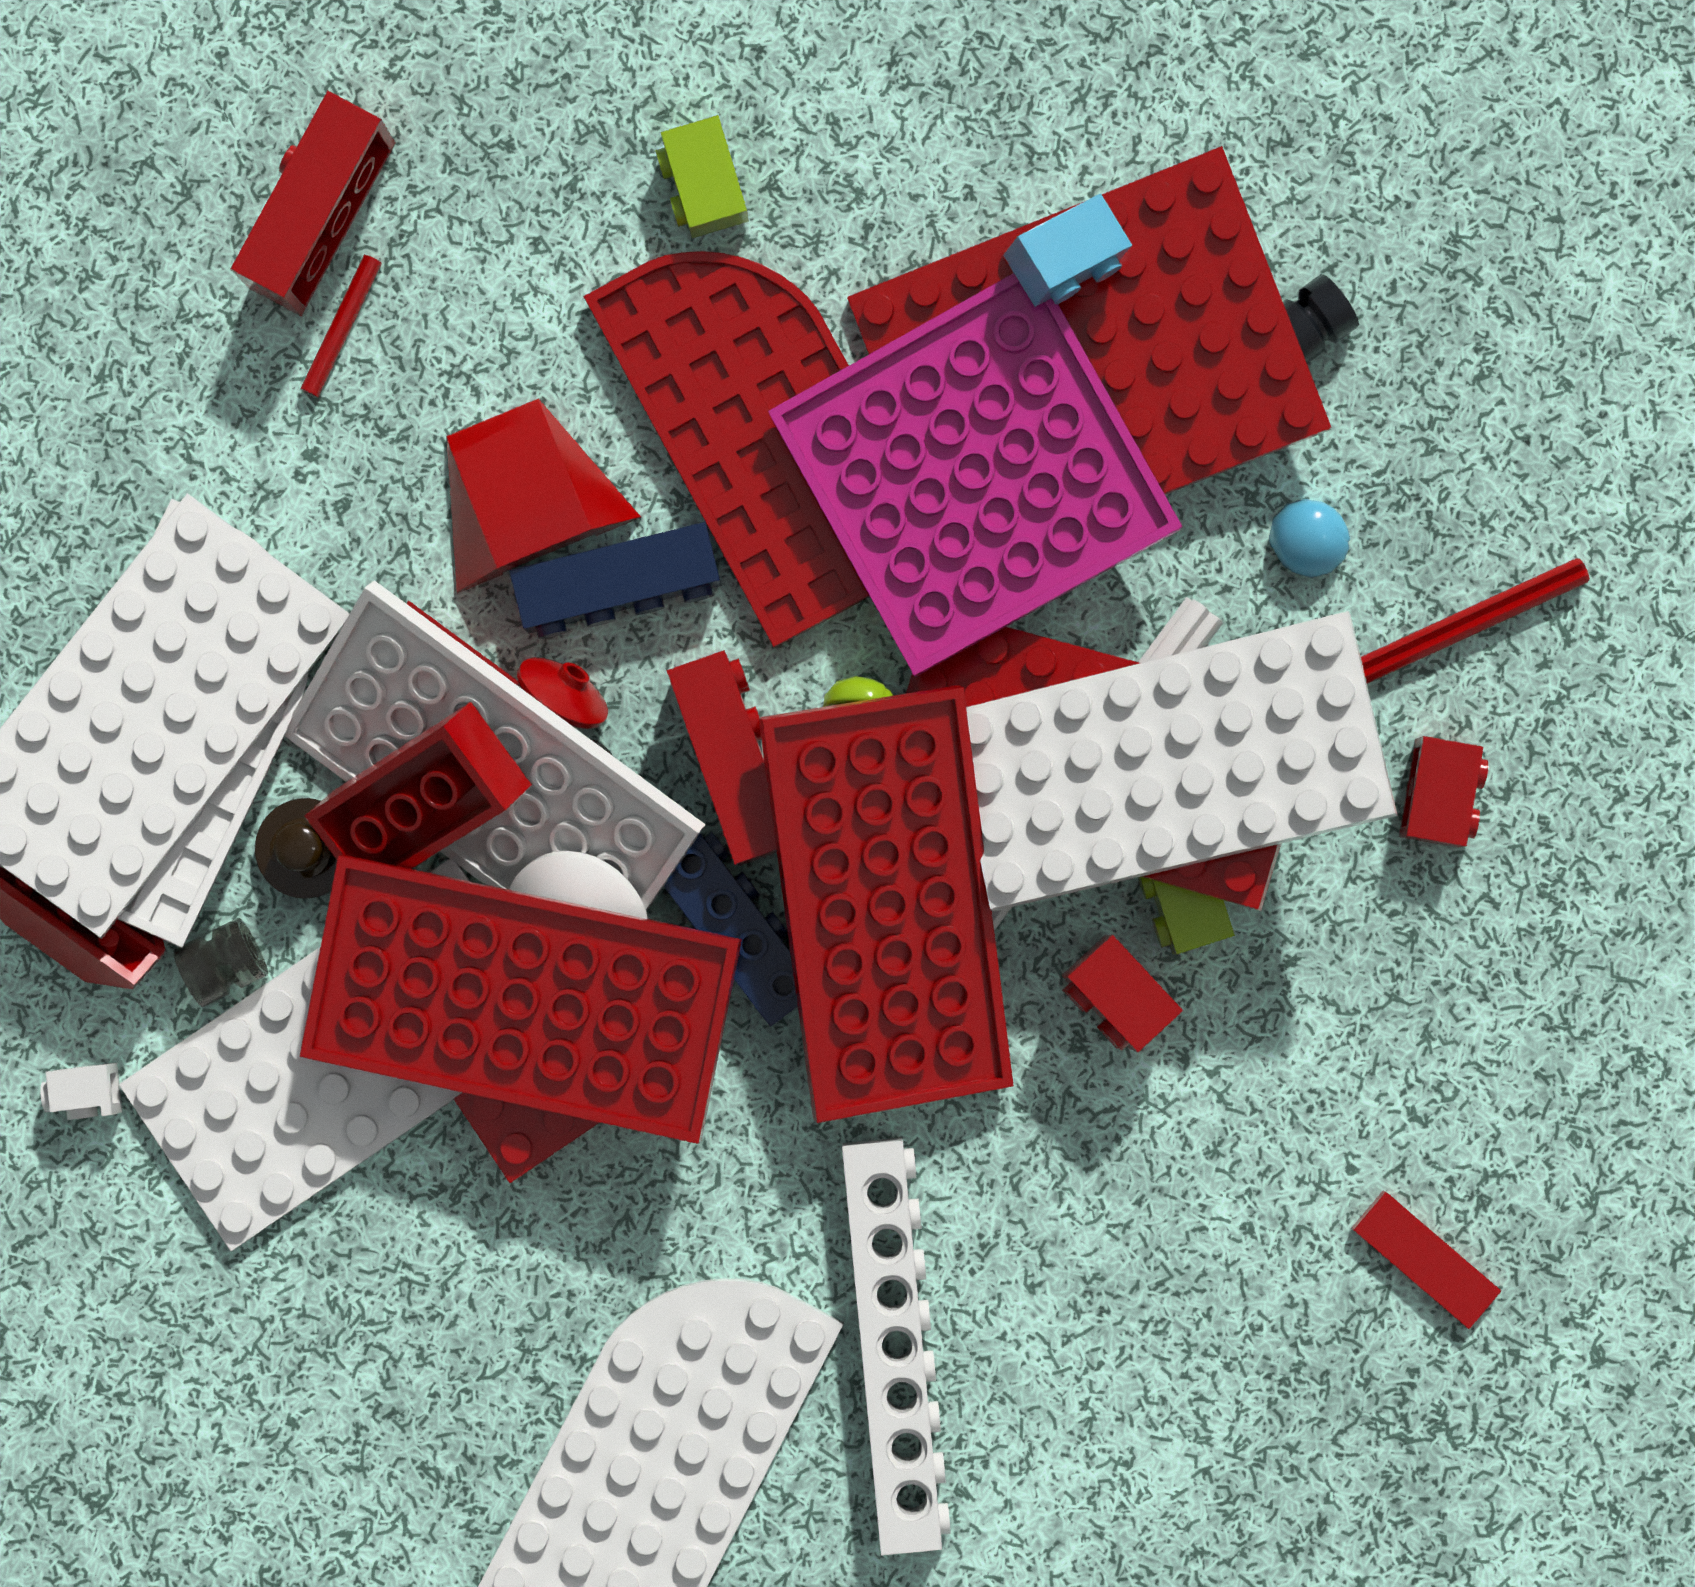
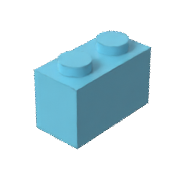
(1068, 251)

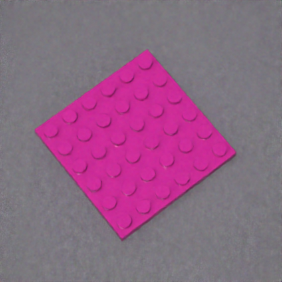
(974, 471)

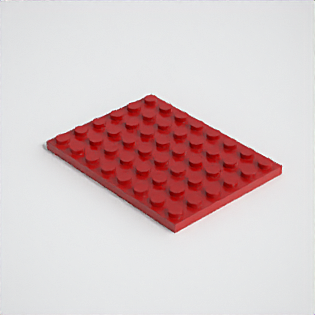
(1178, 335)

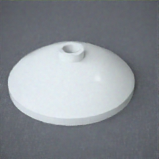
(580, 881)

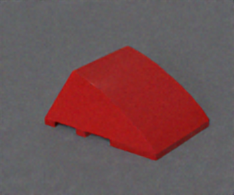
(523, 493)

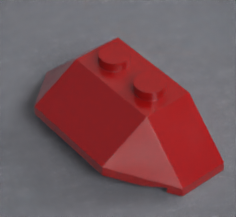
(115, 960)

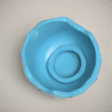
(1309, 537)

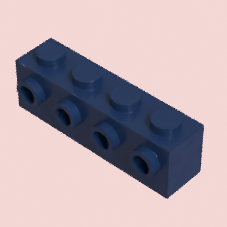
(725, 906)

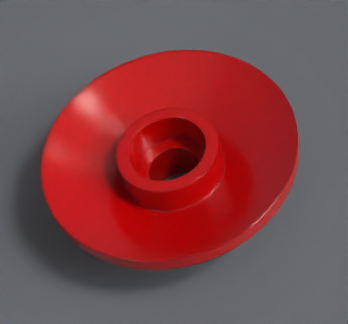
(564, 691)

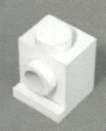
(82, 1091)

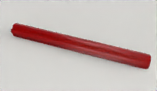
(1474, 619)

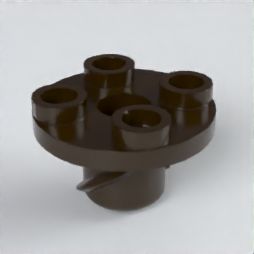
(293, 853)

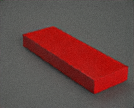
(1426, 1259)

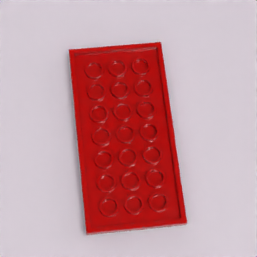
(886, 902)
(520, 998)

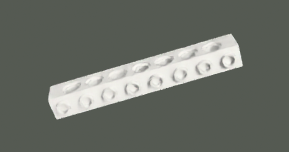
(899, 1527)

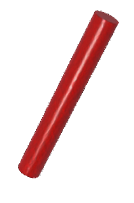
(341, 325)

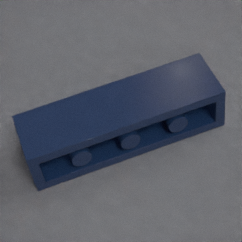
(616, 579)

